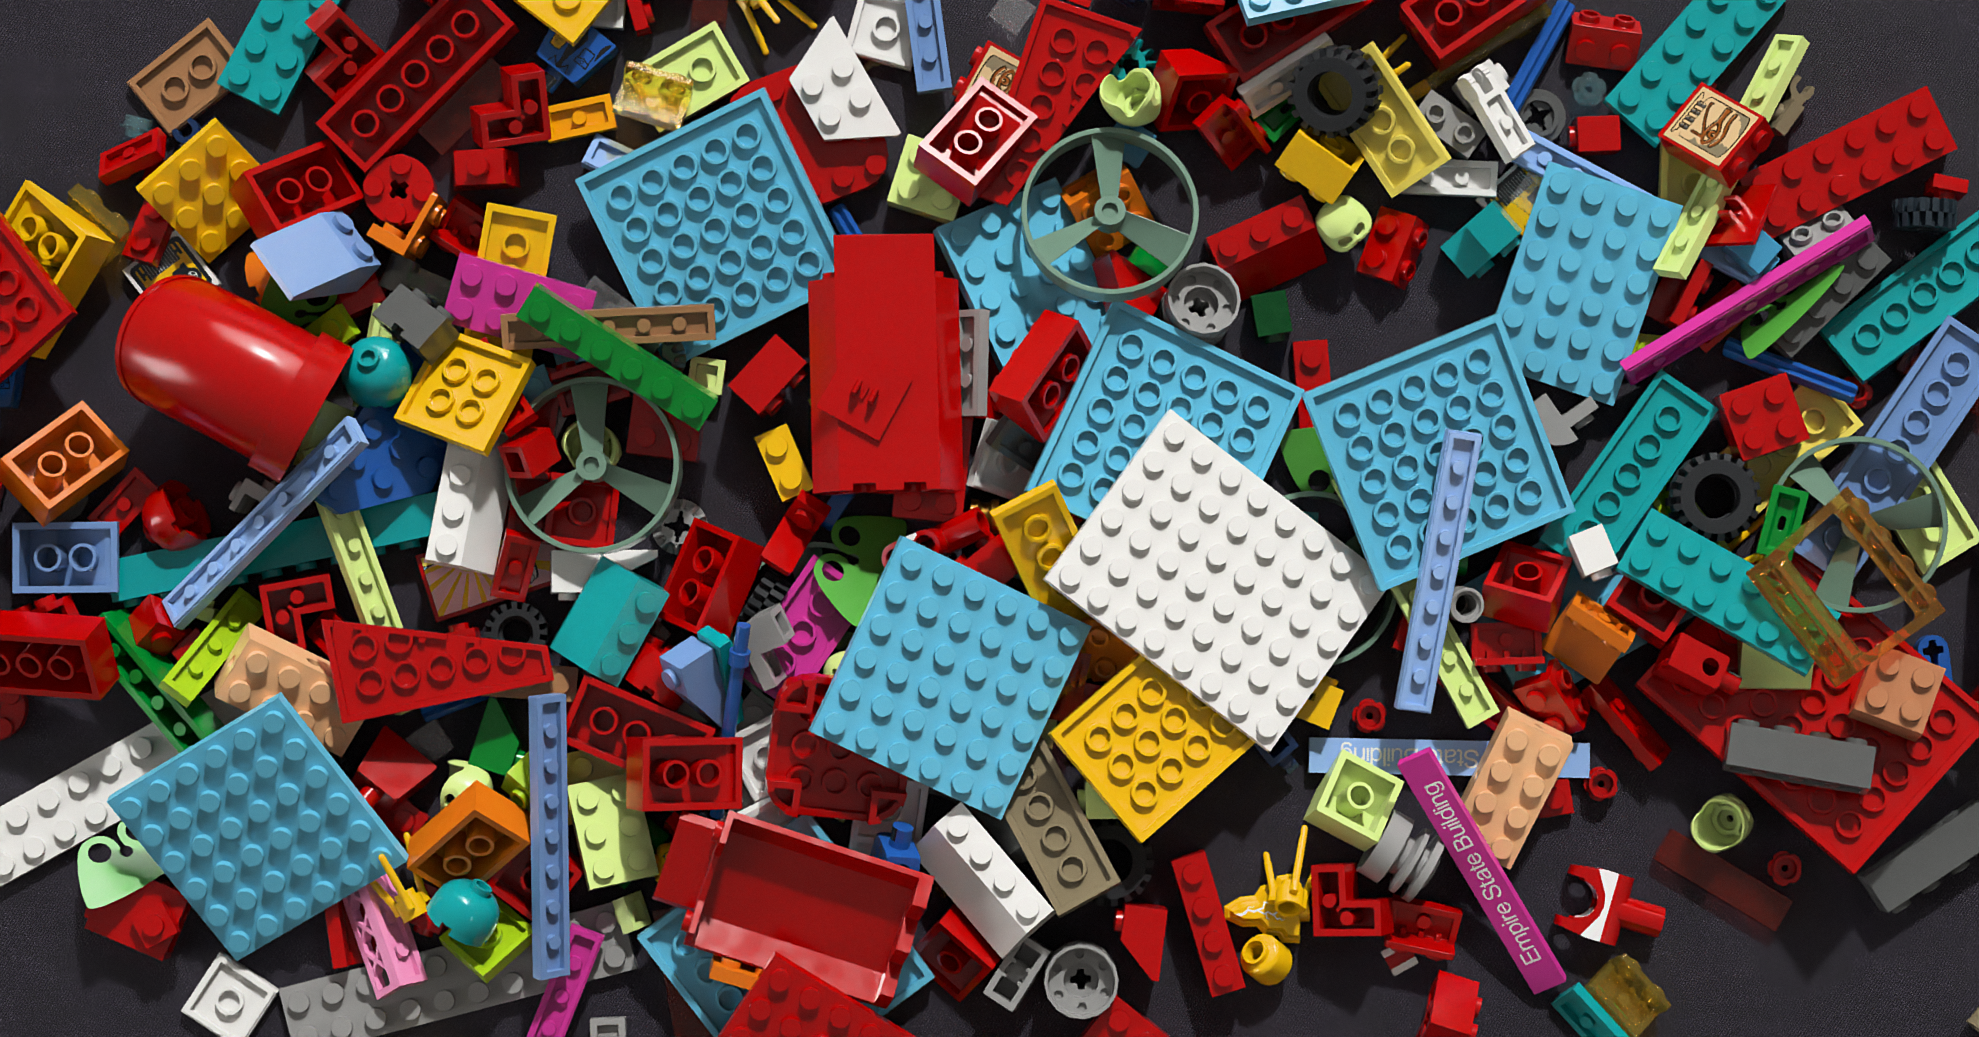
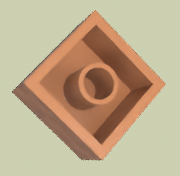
(1897, 694)

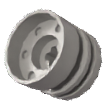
(1205, 290)
(1402, 856)
(1097, 991)

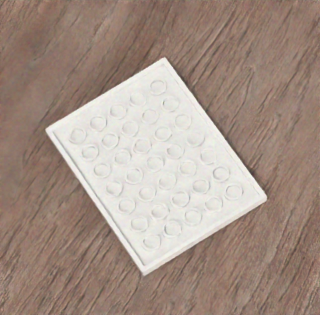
(1217, 580)

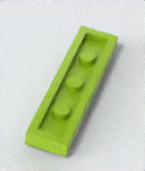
(211, 648)

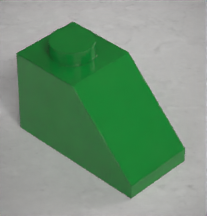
(497, 741)

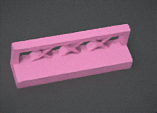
(394, 940)

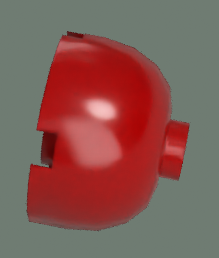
(173, 518)

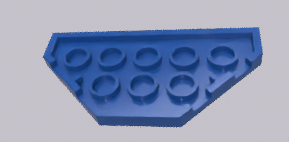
(392, 466)

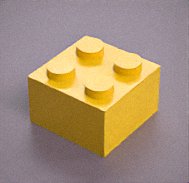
(1320, 163)

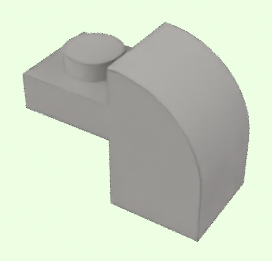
(1557, 425)
(768, 631)

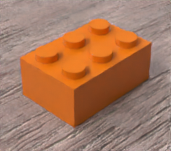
(62, 463)
(469, 837)

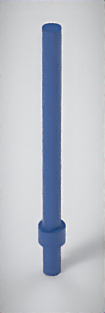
(738, 660)

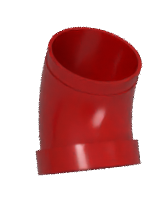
(227, 368)

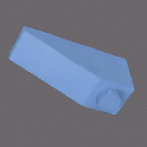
(695, 677)

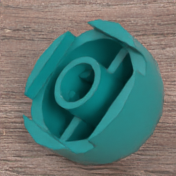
(377, 372)
(466, 909)

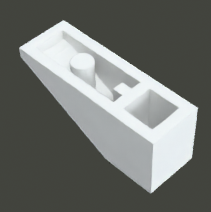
(571, 570)

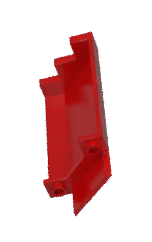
(906, 316)
(785, 892)

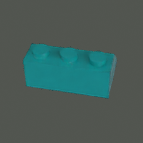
(609, 620)

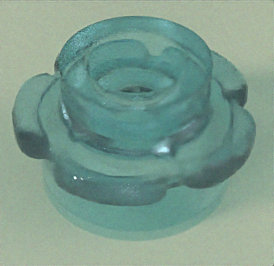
(1579, 89)
(136, 125)

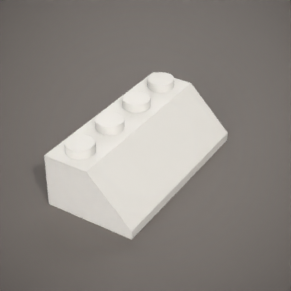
(469, 510)
(983, 880)

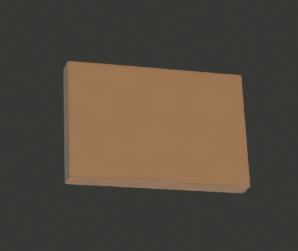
(184, 78)

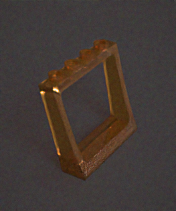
(1808, 615)

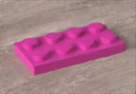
(487, 289)
(815, 623)

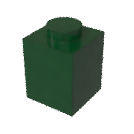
(1270, 316)

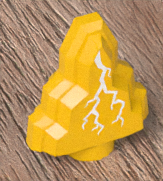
(1256, 911)

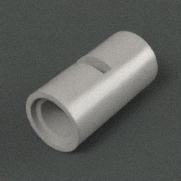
(1469, 605)

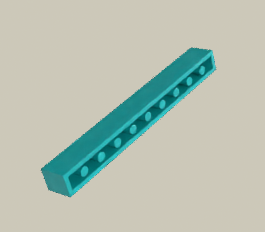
(298, 546)

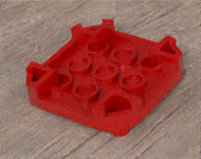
(832, 166)
(816, 775)

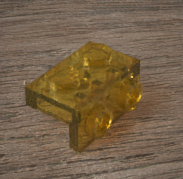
(653, 96)
(91, 207)
(1627, 994)

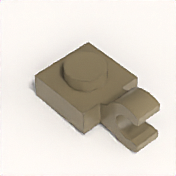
(1790, 107)

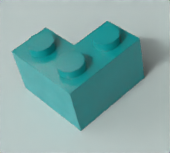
(1482, 239)

